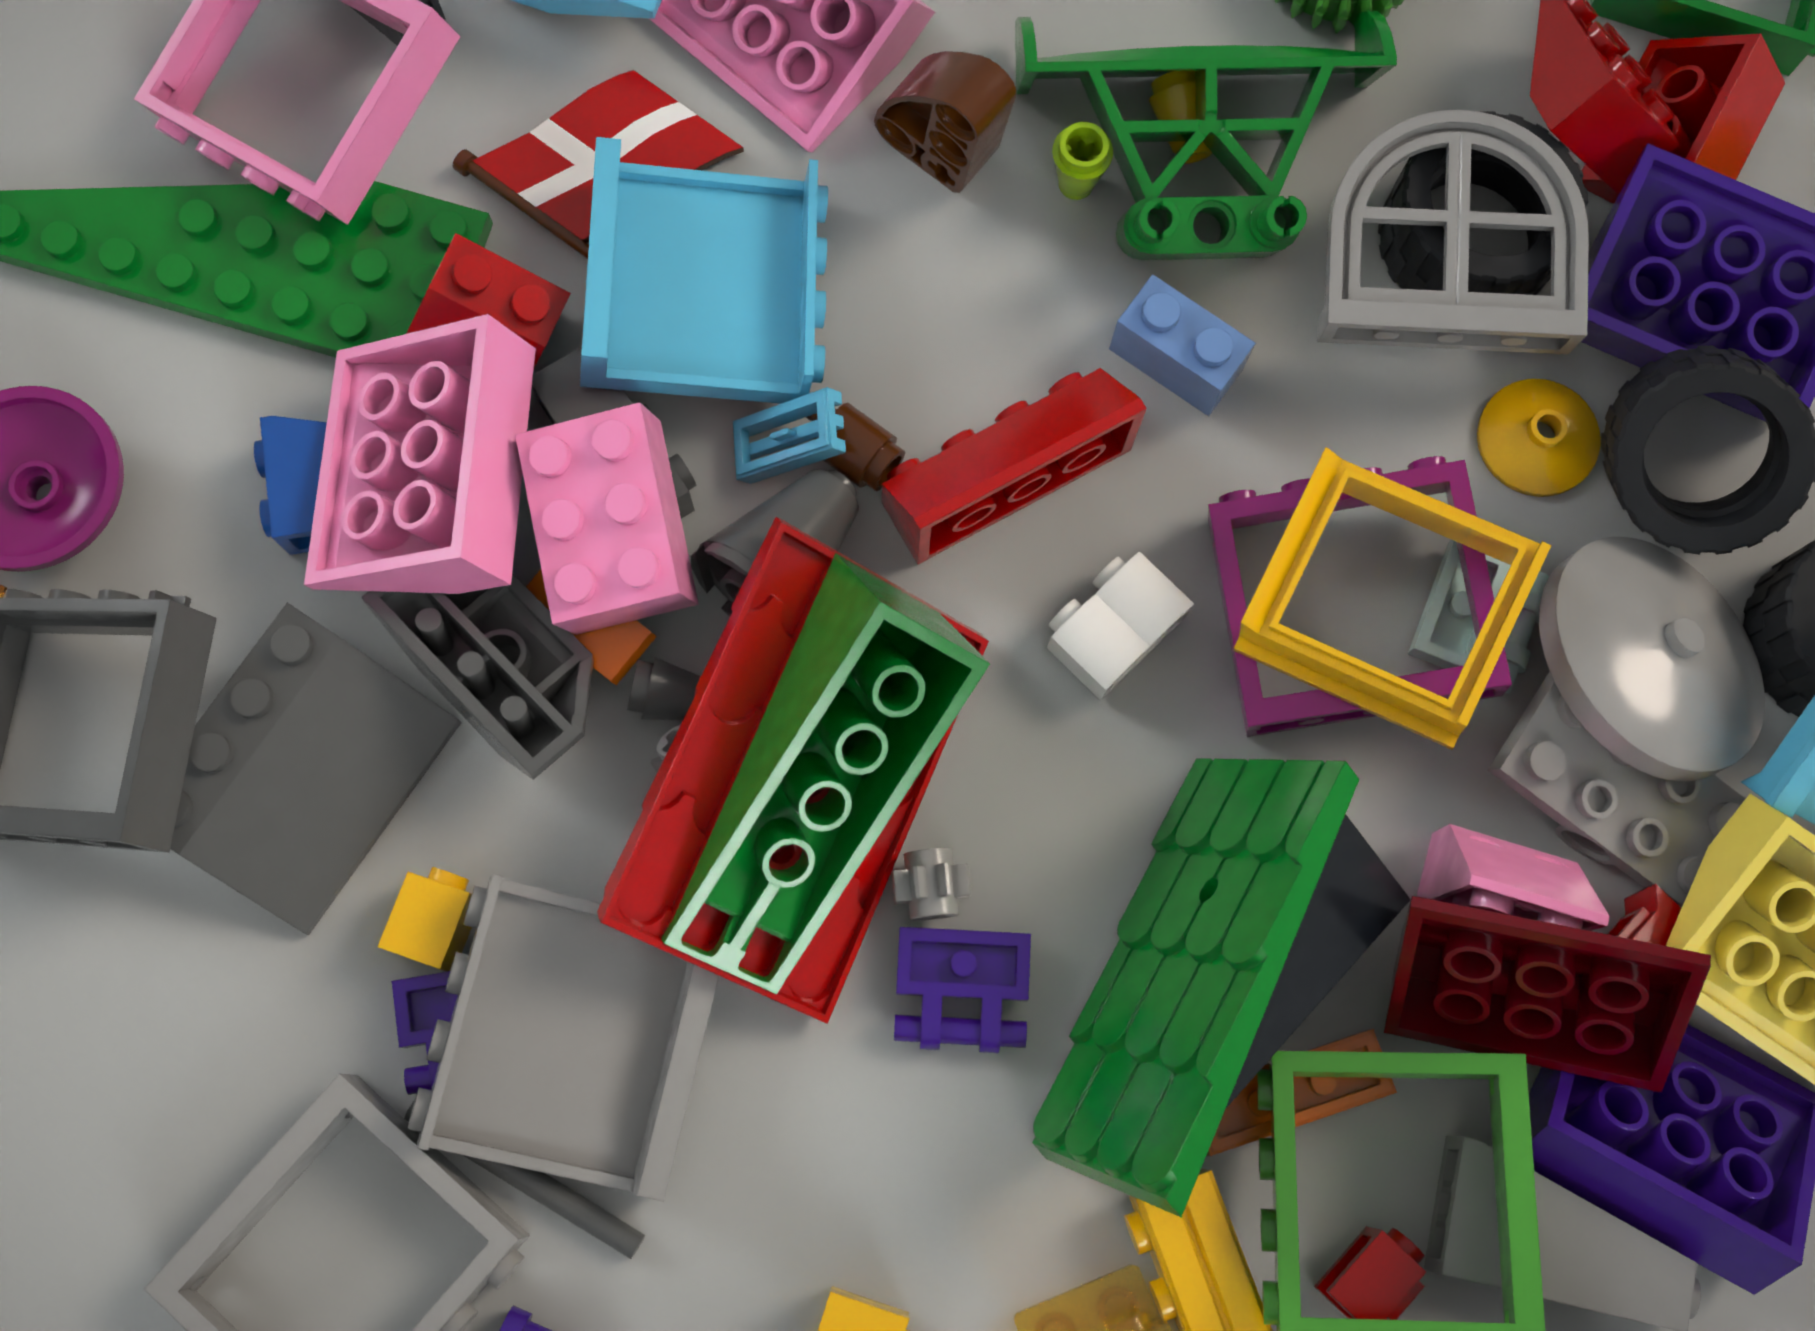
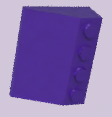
(1704, 265)
(1703, 1167)

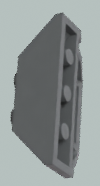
(497, 666)

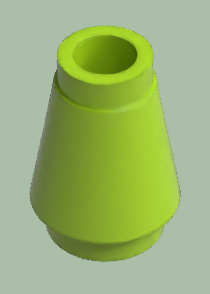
(1081, 158)

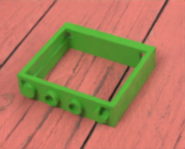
(1512, 1170)

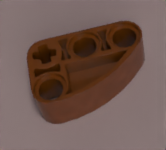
(949, 115)

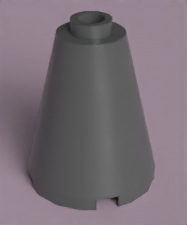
(816, 504)

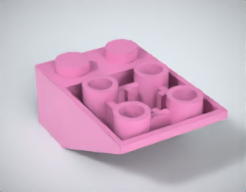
(1508, 880)

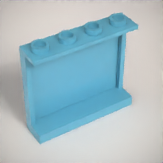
(703, 282)

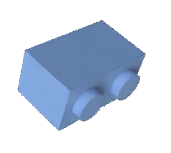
(1180, 345)

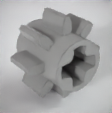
(931, 884)

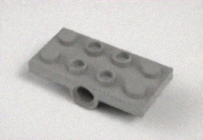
(1605, 806)

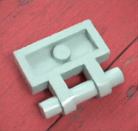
(1446, 624)

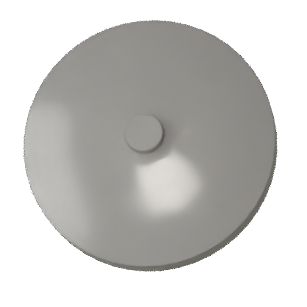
(1651, 659)

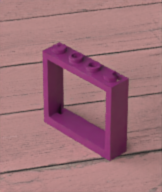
(1316, 707)

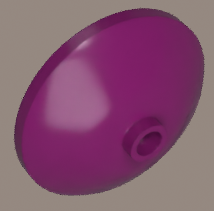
(61, 443)

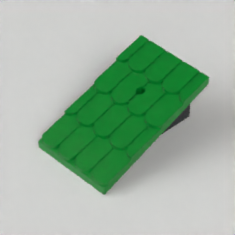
(1218, 960)

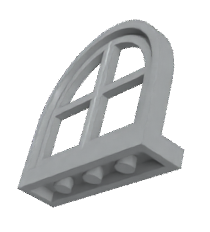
(1454, 315)

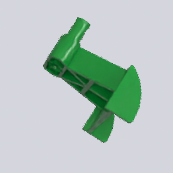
(1249, 224)

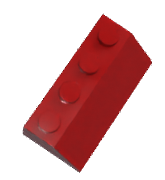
(1011, 462)

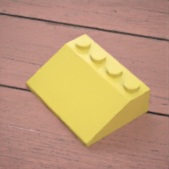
(1758, 924)

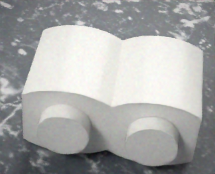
(1118, 624)

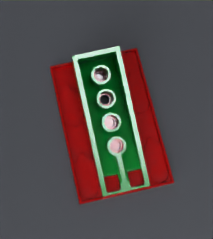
(794, 774)

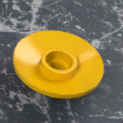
(1524, 457)

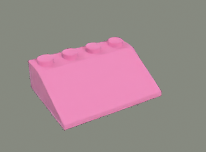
(798, 58)
(423, 462)

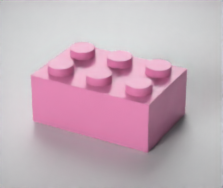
(606, 519)

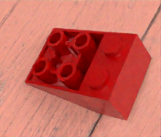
(1593, 93)

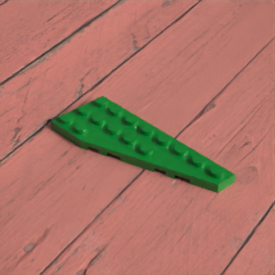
(245, 255)

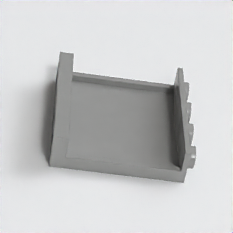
(564, 1044)

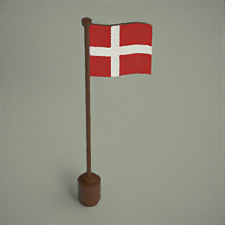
(552, 182)

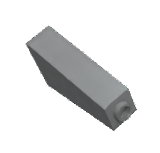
(1584, 1251)

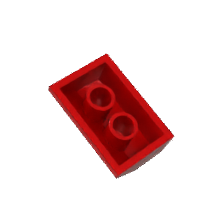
(1718, 96)

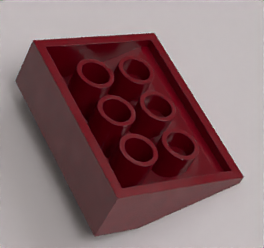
(1543, 991)

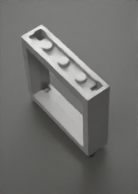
(285, 1162)

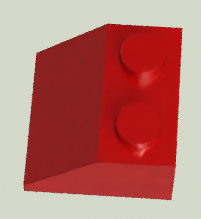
(482, 283)

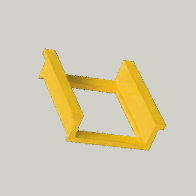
(1351, 678)

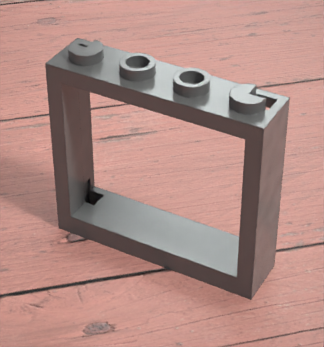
(162, 720)

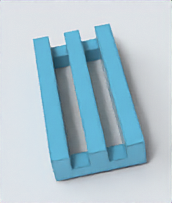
(826, 427)

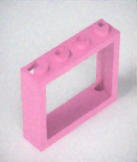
(204, 43)

